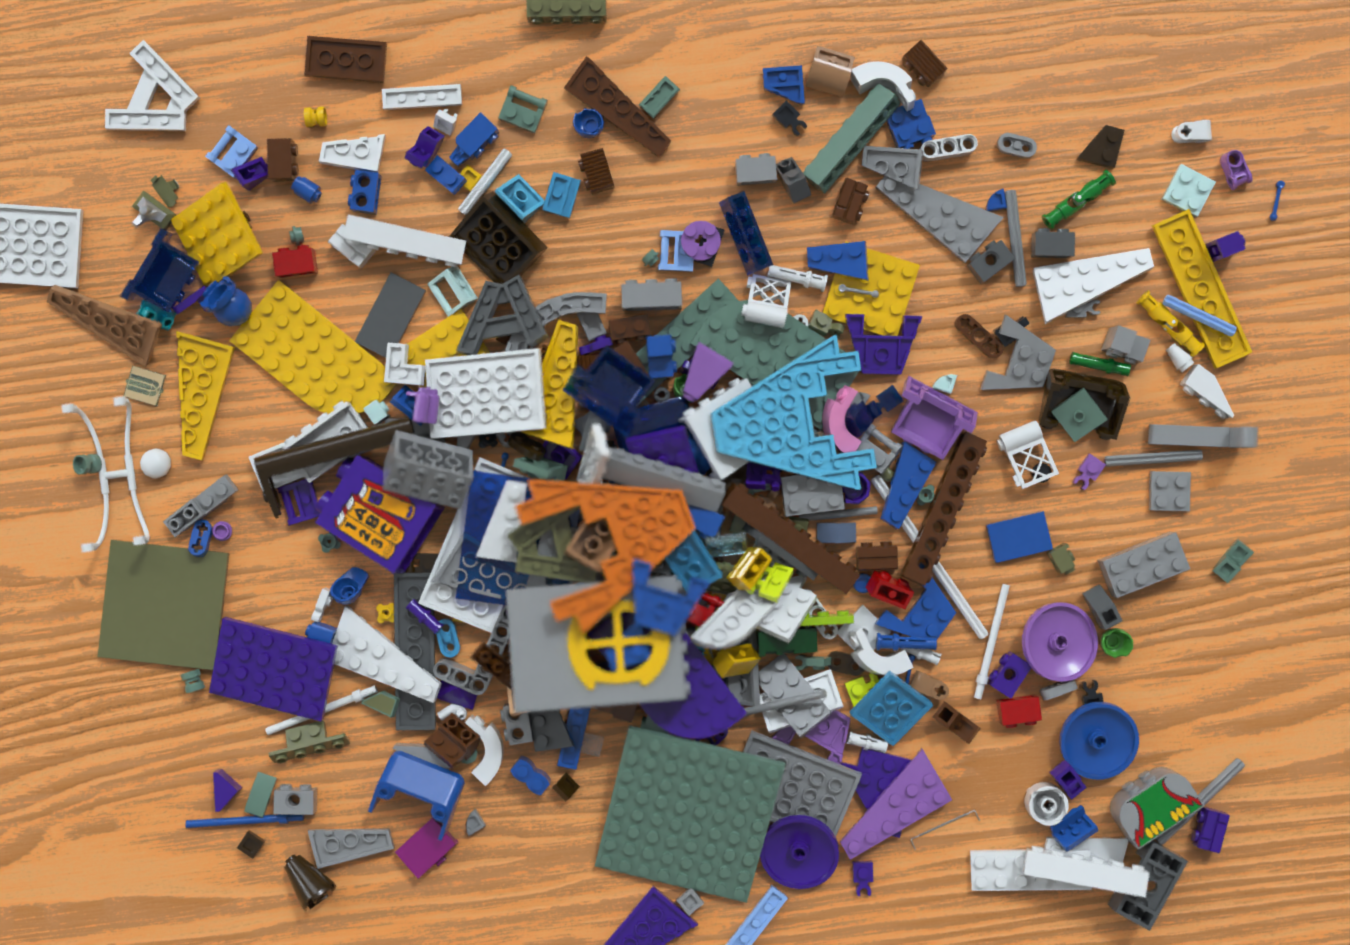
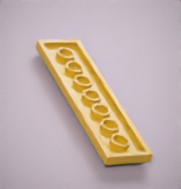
(1201, 285)

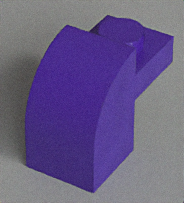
(425, 148)
(1067, 779)

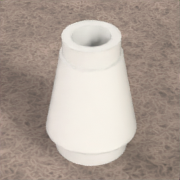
(1179, 357)

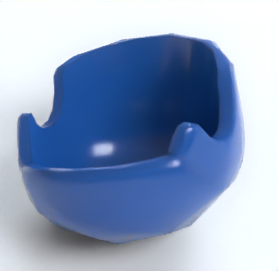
(588, 123)

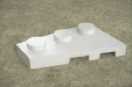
(355, 154)

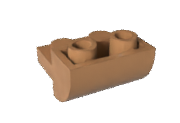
(830, 71)

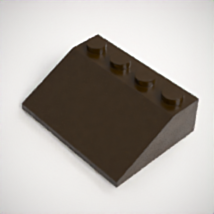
(498, 239)

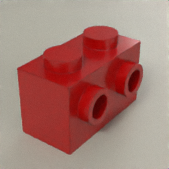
(890, 590)

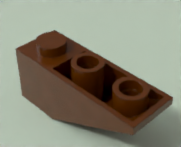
(494, 663)

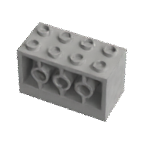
(428, 469)

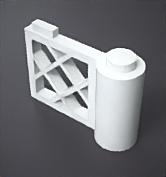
(766, 311)
(1016, 442)

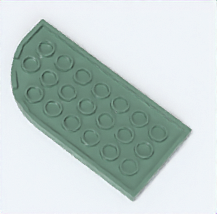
(764, 349)

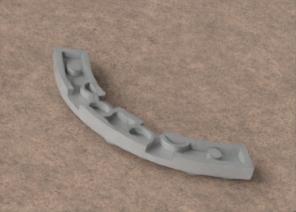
(559, 306)

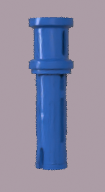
(895, 642)

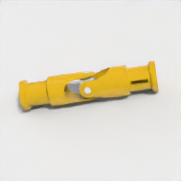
(1164, 317)

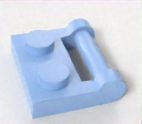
(237, 155)
(682, 261)

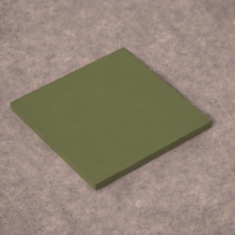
(162, 605)

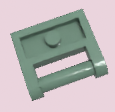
(520, 115)

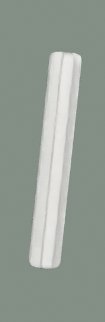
(485, 181)

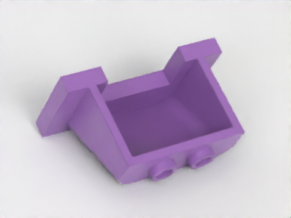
(931, 419)

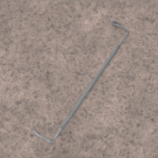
(943, 824)

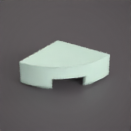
(945, 383)

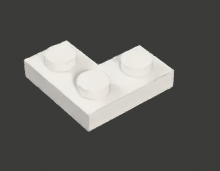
(397, 368)

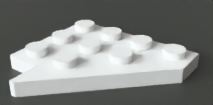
(789, 612)

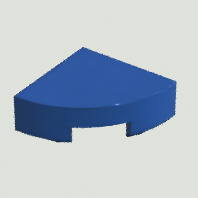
(997, 201)

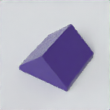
(562, 455)

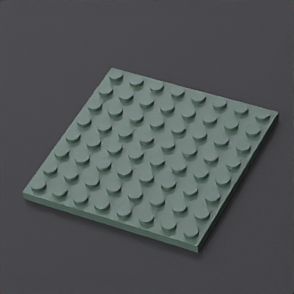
(689, 813)

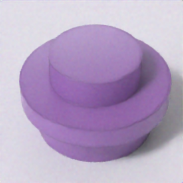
(222, 531)

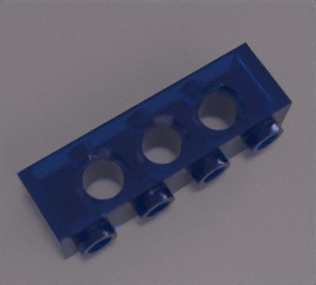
(746, 233)

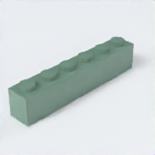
(851, 138)

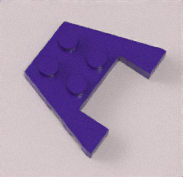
(879, 352)

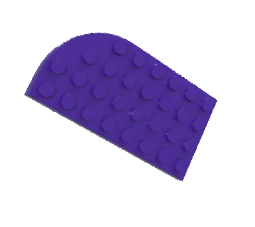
(706, 710)

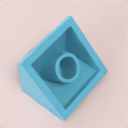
(520, 197)

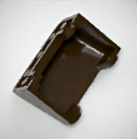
(1107, 393)

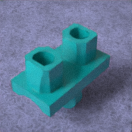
(156, 314)

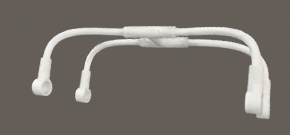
(104, 475)

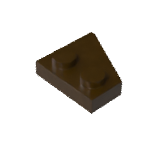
(1104, 147)

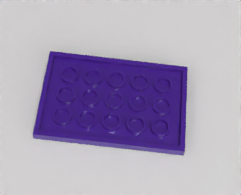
(273, 668)

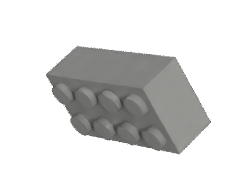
(1143, 564)

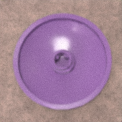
(1059, 642)

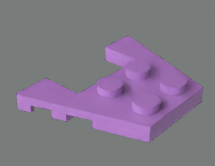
(829, 734)

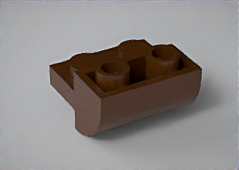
(453, 741)

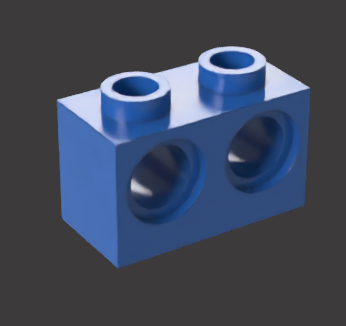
(371, 192)

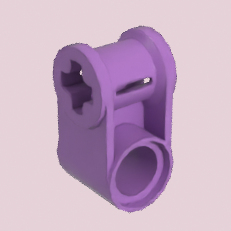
(1237, 170)

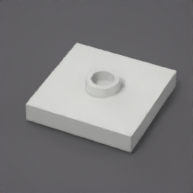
(866, 620)

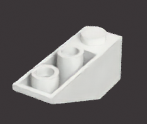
(1206, 387)

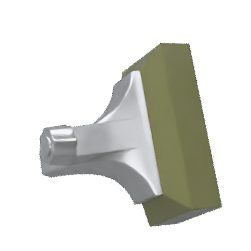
(152, 210)

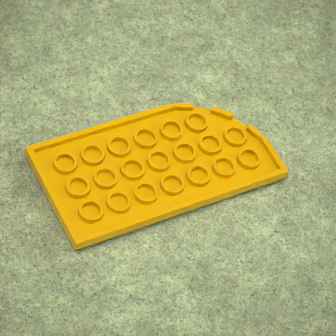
(310, 353)

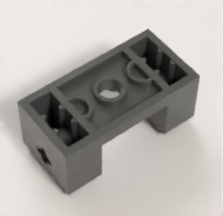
(1163, 869)

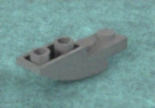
(201, 505)

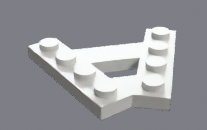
(137, 115)

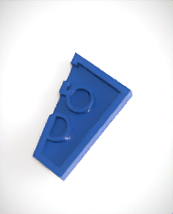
(842, 259)

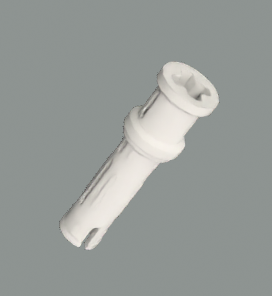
(807, 279)

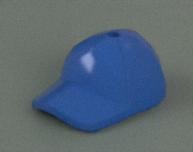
(349, 586)

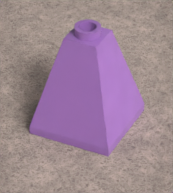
(704, 372)

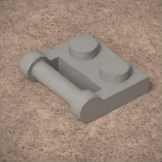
(882, 459)

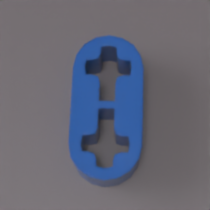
(196, 537)

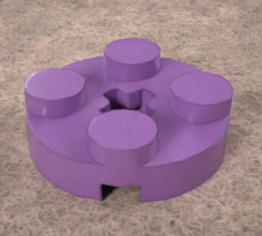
(708, 232)

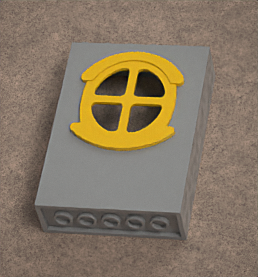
(552, 660)

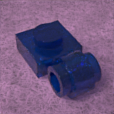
(887, 399)

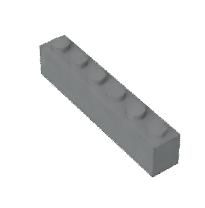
(646, 473)

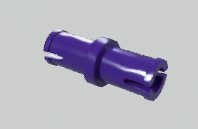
(424, 616)

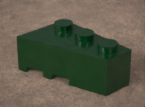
(802, 642)

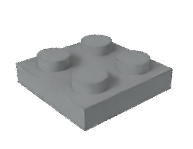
(1169, 491)

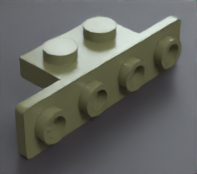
(308, 740)

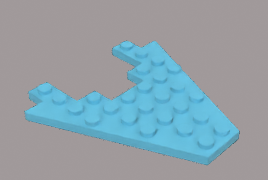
(775, 425)

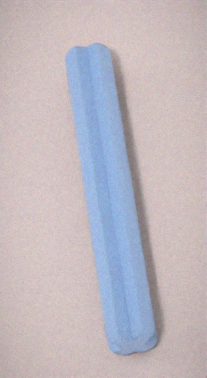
(1199, 315)

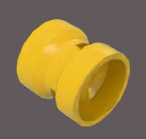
(315, 116)

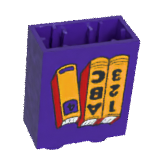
(375, 520)

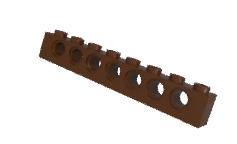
(934, 514)

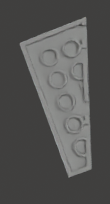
(949, 220)

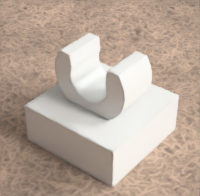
(445, 122)

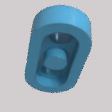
(450, 636)

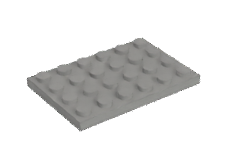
(809, 782)

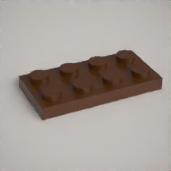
(345, 59)

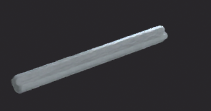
(1206, 795)

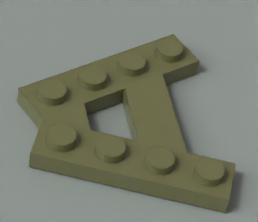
(562, 567)

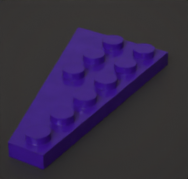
(652, 922)

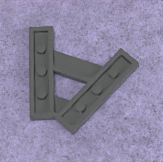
(484, 326)

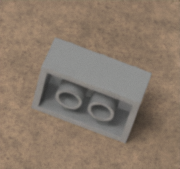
(651, 295)
(809, 495)

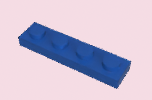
(576, 727)

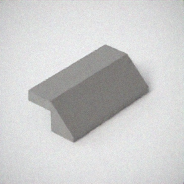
(746, 686)

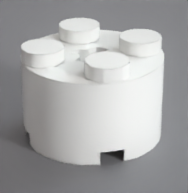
(1055, 810)

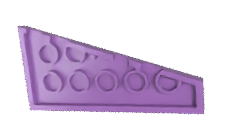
(903, 802)

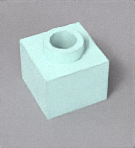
(377, 411)

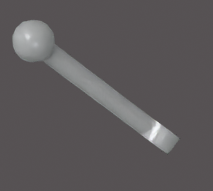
(842, 288)

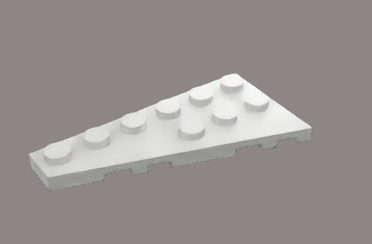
(376, 657)

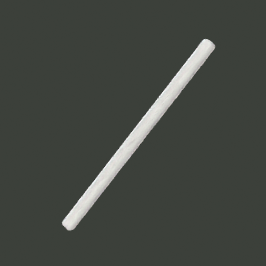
(937, 569)

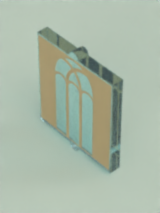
(144, 385)

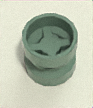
(87, 464)
(192, 676)

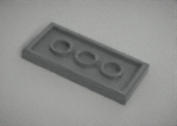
(390, 314)

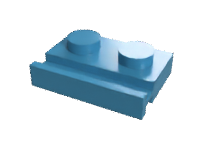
(561, 195)

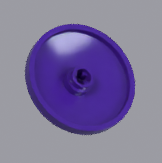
(799, 852)

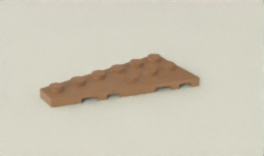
(120, 328)

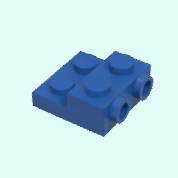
(910, 126)

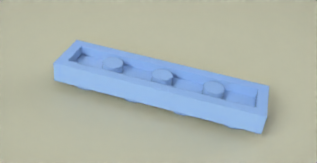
(758, 917)

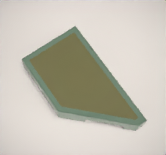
(383, 703)

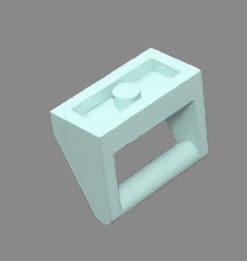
(459, 286)

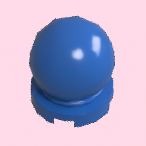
(227, 302)

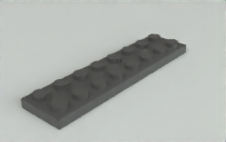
(418, 643)

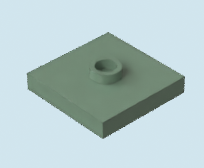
(1079, 414)

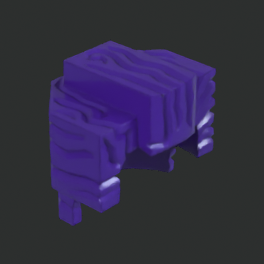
(857, 496)

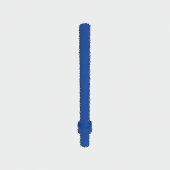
(281, 818)

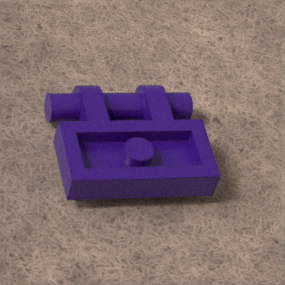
(757, 478)

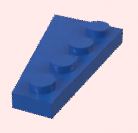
(909, 478)

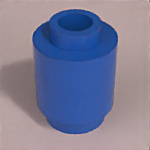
(306, 189)

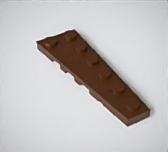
(601, 94)

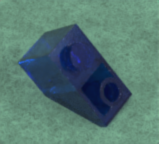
(858, 419)

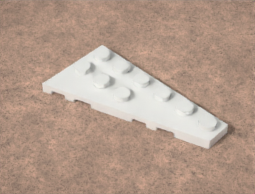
(1081, 281)

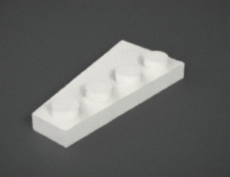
(1106, 848)

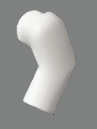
(458, 710)

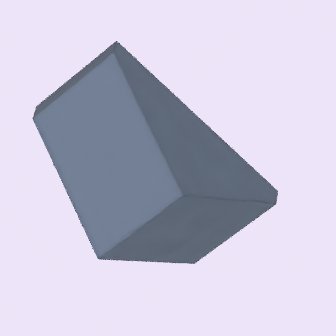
(836, 532)

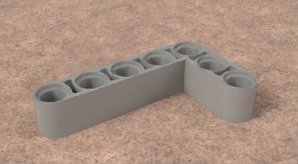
(1203, 436)
(480, 673)

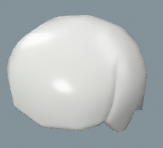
(155, 463)

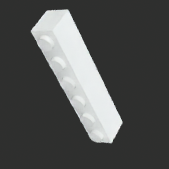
(405, 240)
(1086, 872)

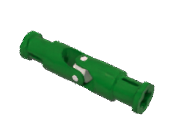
(1088, 192)

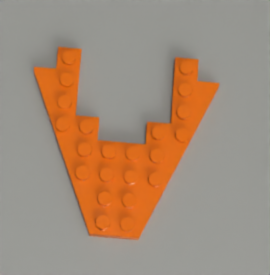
(642, 523)

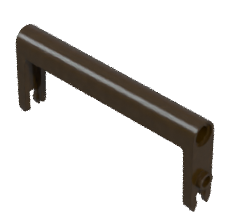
(323, 451)

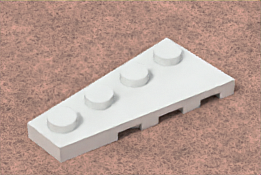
(504, 520)

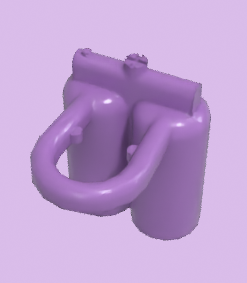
(425, 405)

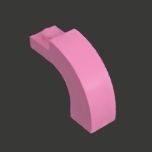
(834, 420)

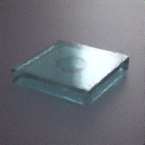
(726, 544)

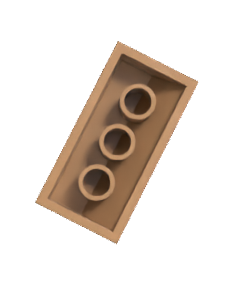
(591, 544)

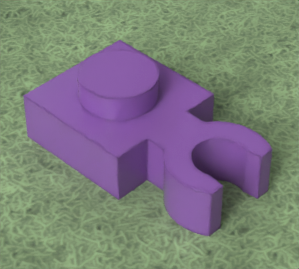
(1089, 469)

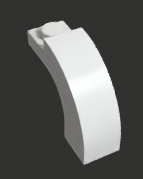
(888, 75)
(866, 658)
(494, 749)

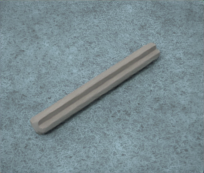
(1015, 238)
(1150, 458)

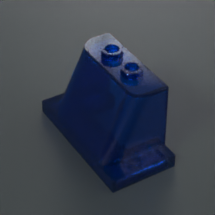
(162, 274)
(611, 389)

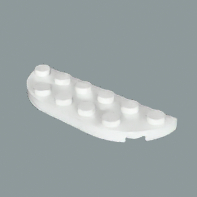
(734, 619)

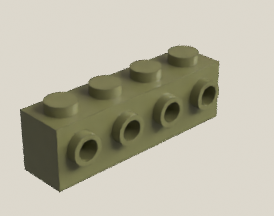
(566, 11)

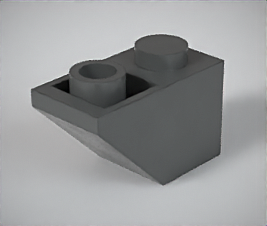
(793, 180)
(1102, 607)

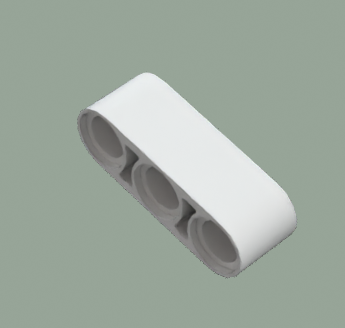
(957, 147)

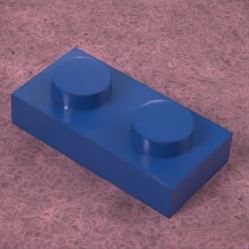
(446, 175)

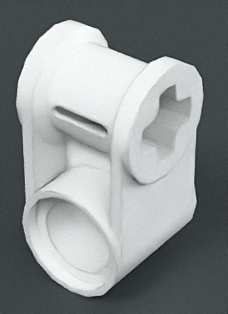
(1194, 132)

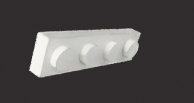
(422, 97)

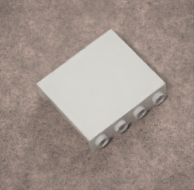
(701, 427)

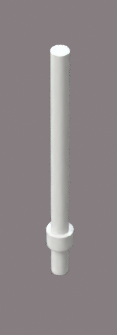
(982, 678)
(356, 696)

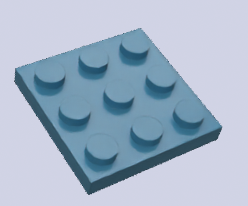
(891, 708)

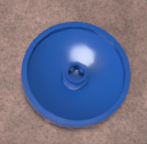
(1099, 740)

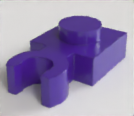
(600, 343)
(862, 874)

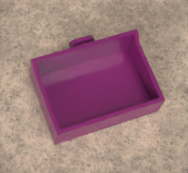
(425, 849)

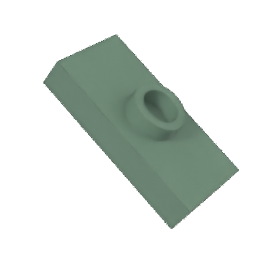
(659, 97)

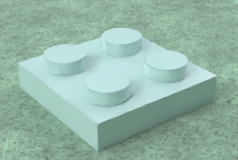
(1188, 190)

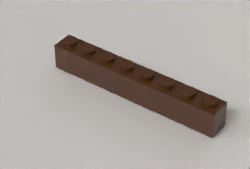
(789, 538)

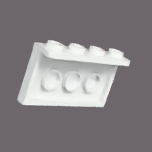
(339, 422)

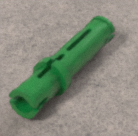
(1109, 366)

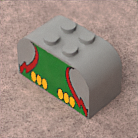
(1153, 804)

